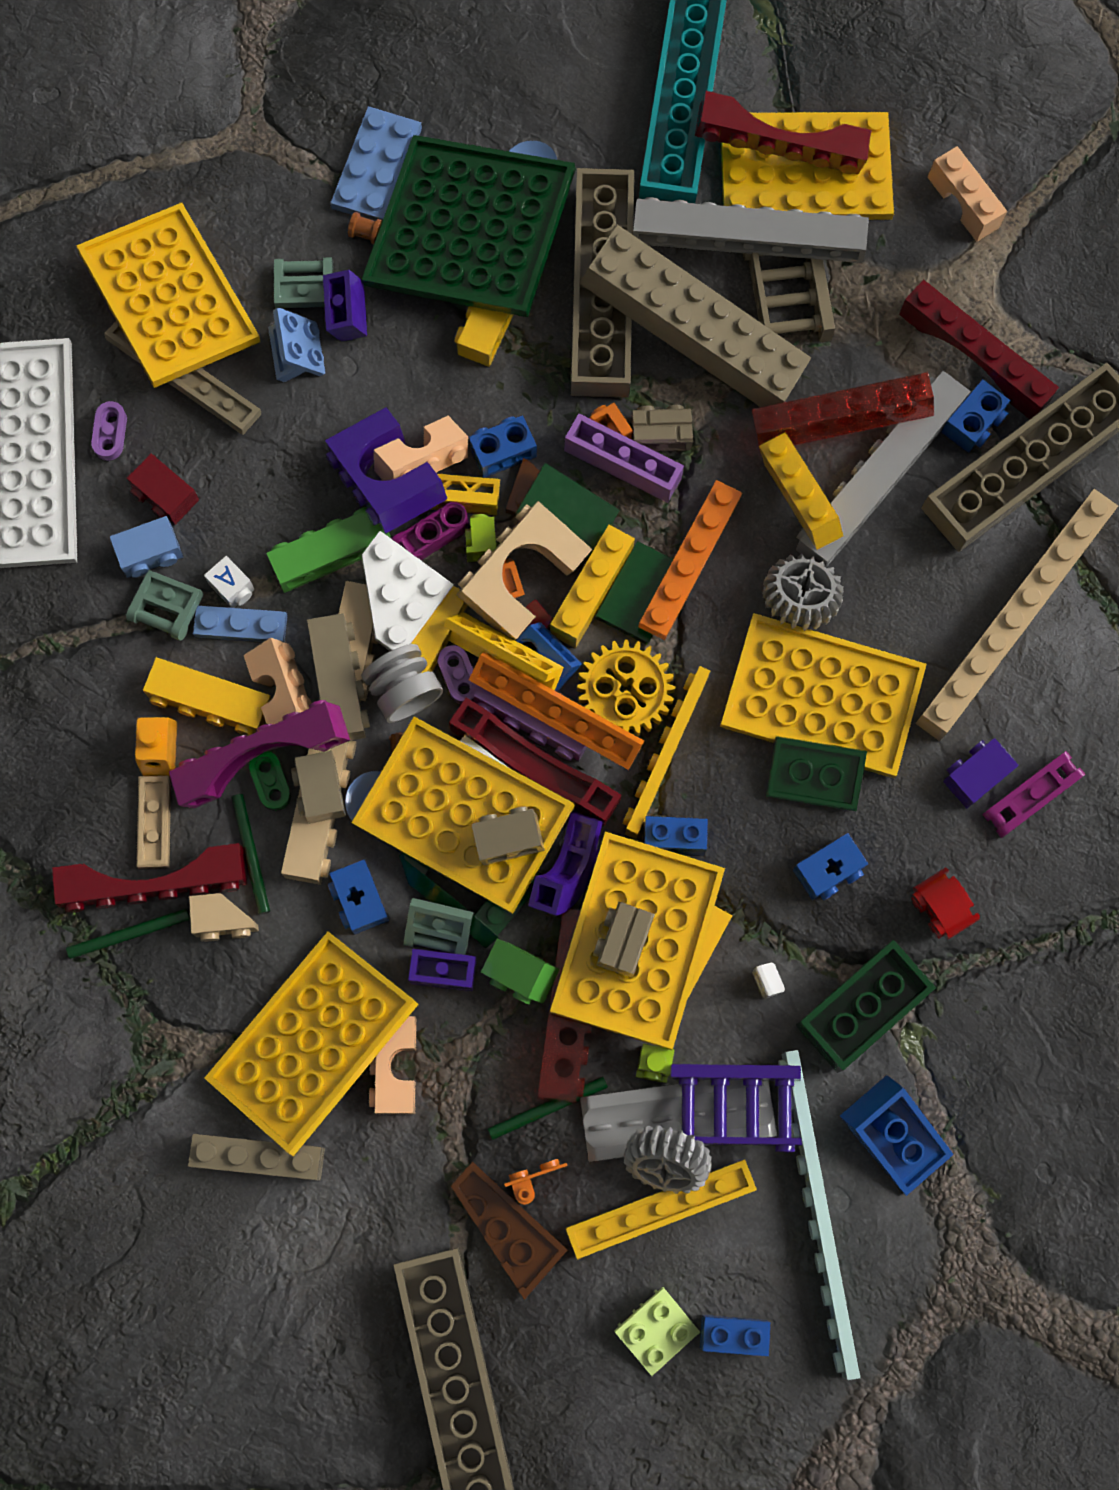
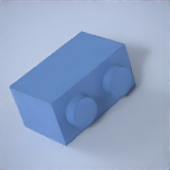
(146, 547)

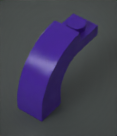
(570, 875)

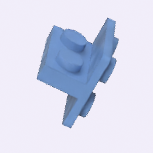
(295, 345)

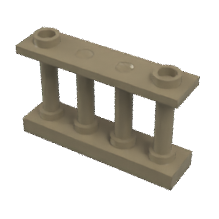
(816, 296)

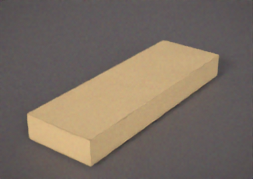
(153, 822)

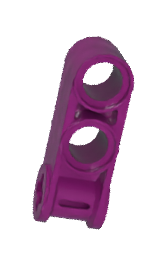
(412, 537)

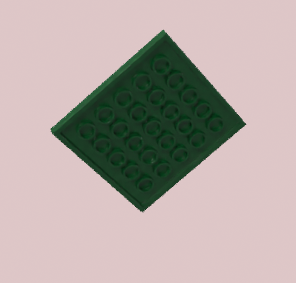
(469, 225)

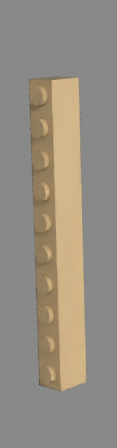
(1016, 615)
(310, 843)

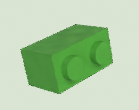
(519, 971)

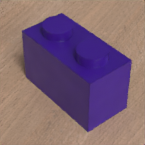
(344, 305)
(979, 773)
(442, 970)

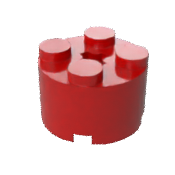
(945, 904)

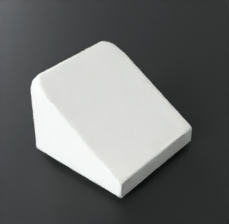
(768, 980)

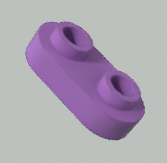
(109, 433)
(456, 676)

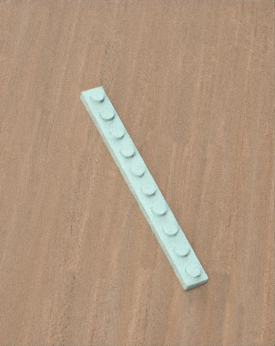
(820, 1227)

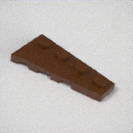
(514, 1235)

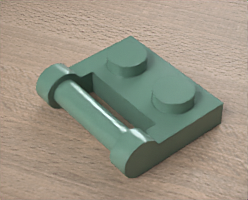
(300, 290)
(169, 596)
(438, 921)

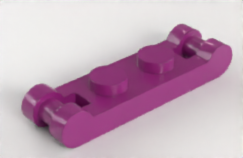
(1034, 794)

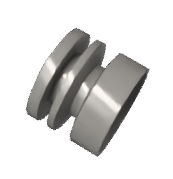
(402, 683)

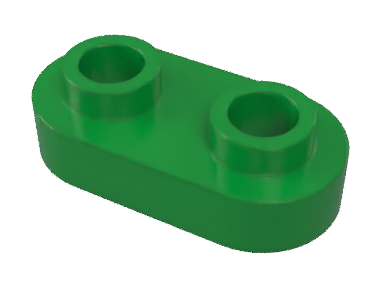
(270, 782)

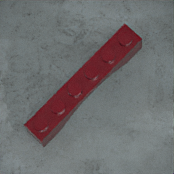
(727, 122)
(941, 318)
(485, 729)
(215, 868)

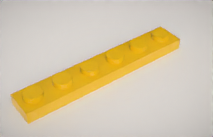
(659, 763)
(659, 1210)

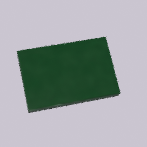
(571, 504)
(634, 591)
(816, 773)

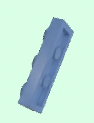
(239, 624)

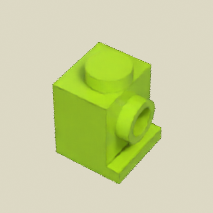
(480, 536)
(654, 1063)

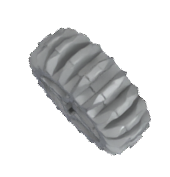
(784, 592)
(667, 1159)

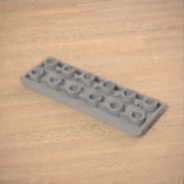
(615, 1116)

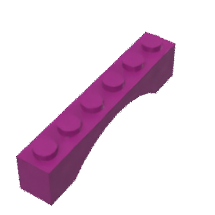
(207, 777)

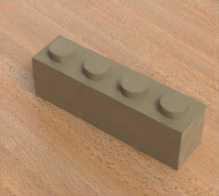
(336, 670)
(255, 1157)

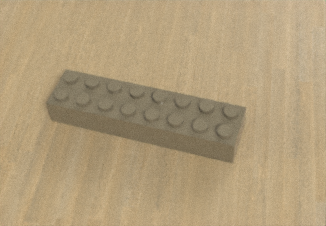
(694, 319)
(599, 330)
(1027, 460)
(452, 1373)

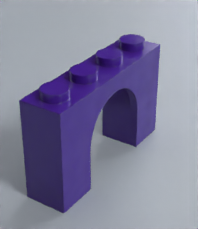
(389, 501)

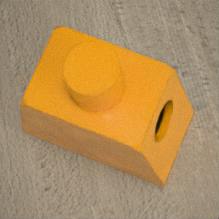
(156, 744)

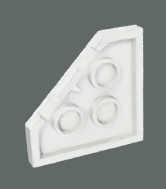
(400, 591)

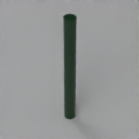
(250, 854)
(128, 933)
(542, 1110)

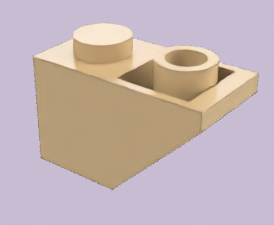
(217, 916)

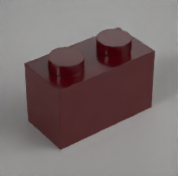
(162, 489)

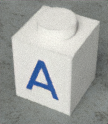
(230, 583)

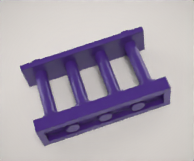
(752, 1078)

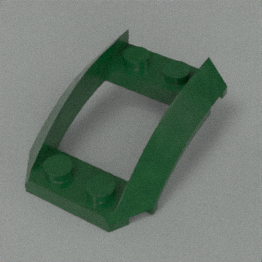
(486, 921)

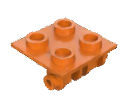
(522, 1184)

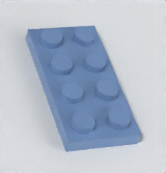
(374, 164)

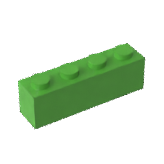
(323, 551)

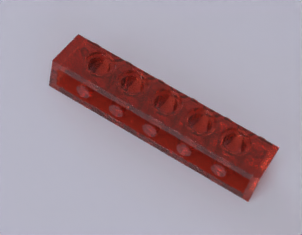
(847, 410)
(551, 1085)

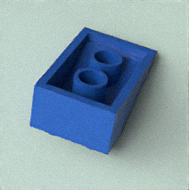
(897, 1134)

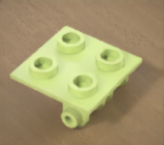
(656, 1331)

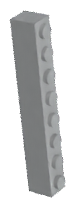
(751, 230)
(886, 467)

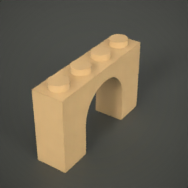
(485, 588)

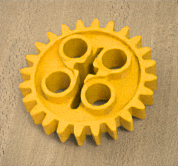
(645, 671)

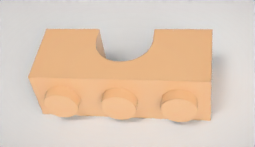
(980, 207)
(443, 447)
(275, 664)
(392, 1094)

